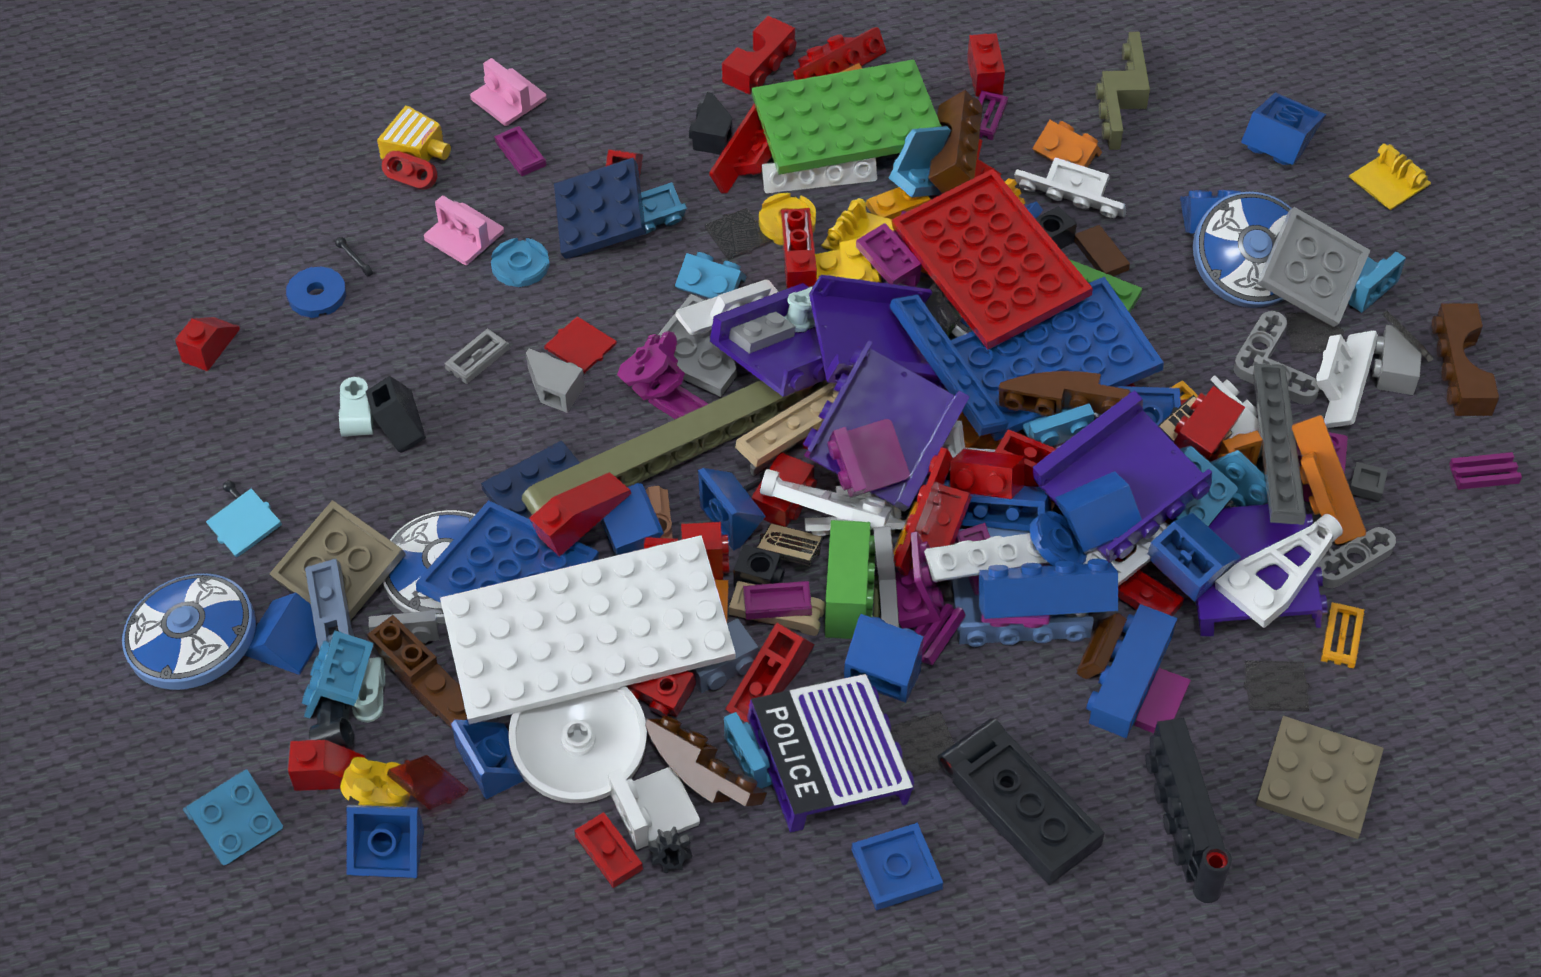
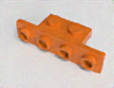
(1326, 478)

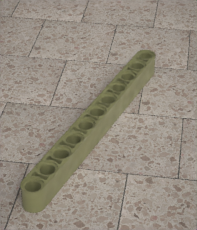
(673, 441)

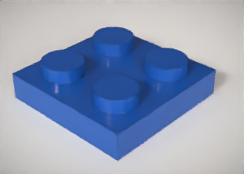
(897, 866)

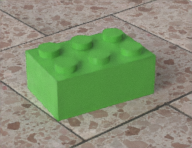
(849, 577)

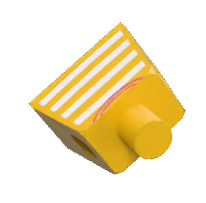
(414, 135)

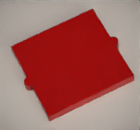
(580, 344)

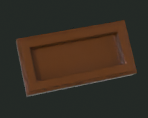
(1101, 251)
(1101, 646)

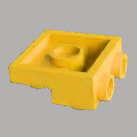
(846, 263)

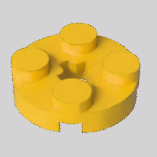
(770, 214)
(364, 777)

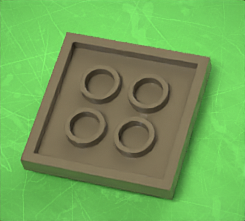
(338, 534)
(1320, 777)

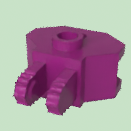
(653, 366)

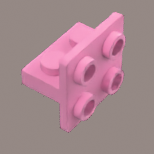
(506, 93)
(461, 230)

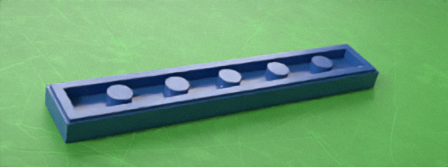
(948, 364)

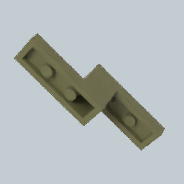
(1123, 90)

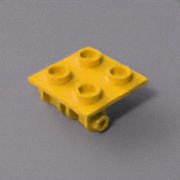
(1391, 177)
(853, 225)

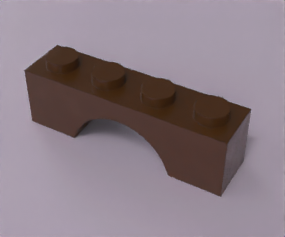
(958, 158)
(1470, 388)

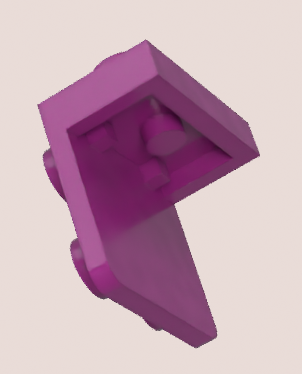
(868, 457)

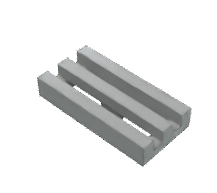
(480, 359)

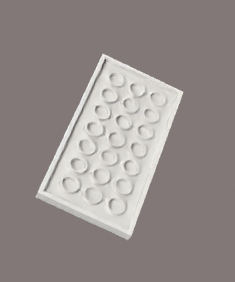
(586, 629)

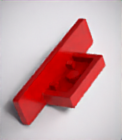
(840, 54)
(743, 153)
(937, 514)

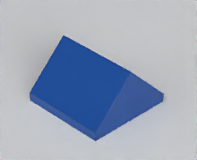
(729, 503)
(1099, 511)
(632, 522)
(285, 634)
(487, 755)
(384, 841)

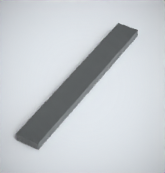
(1278, 445)

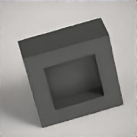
(1368, 481)

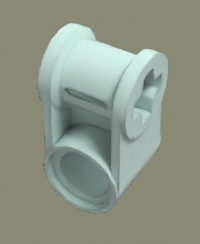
(800, 310)
(354, 410)
(370, 698)

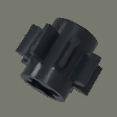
(676, 843)

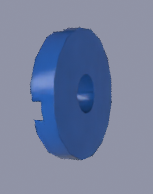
(316, 278)
(1055, 539)

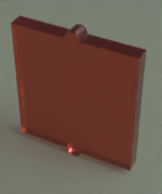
(427, 782)

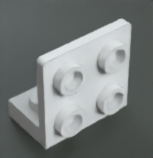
(652, 804)

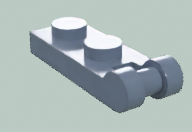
(328, 599)

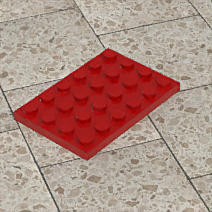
(991, 258)

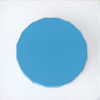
(511, 263)

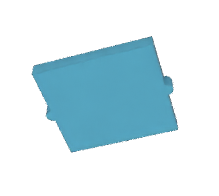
(244, 523)

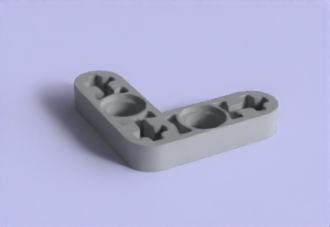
(1263, 357)
(1361, 546)
(886, 574)

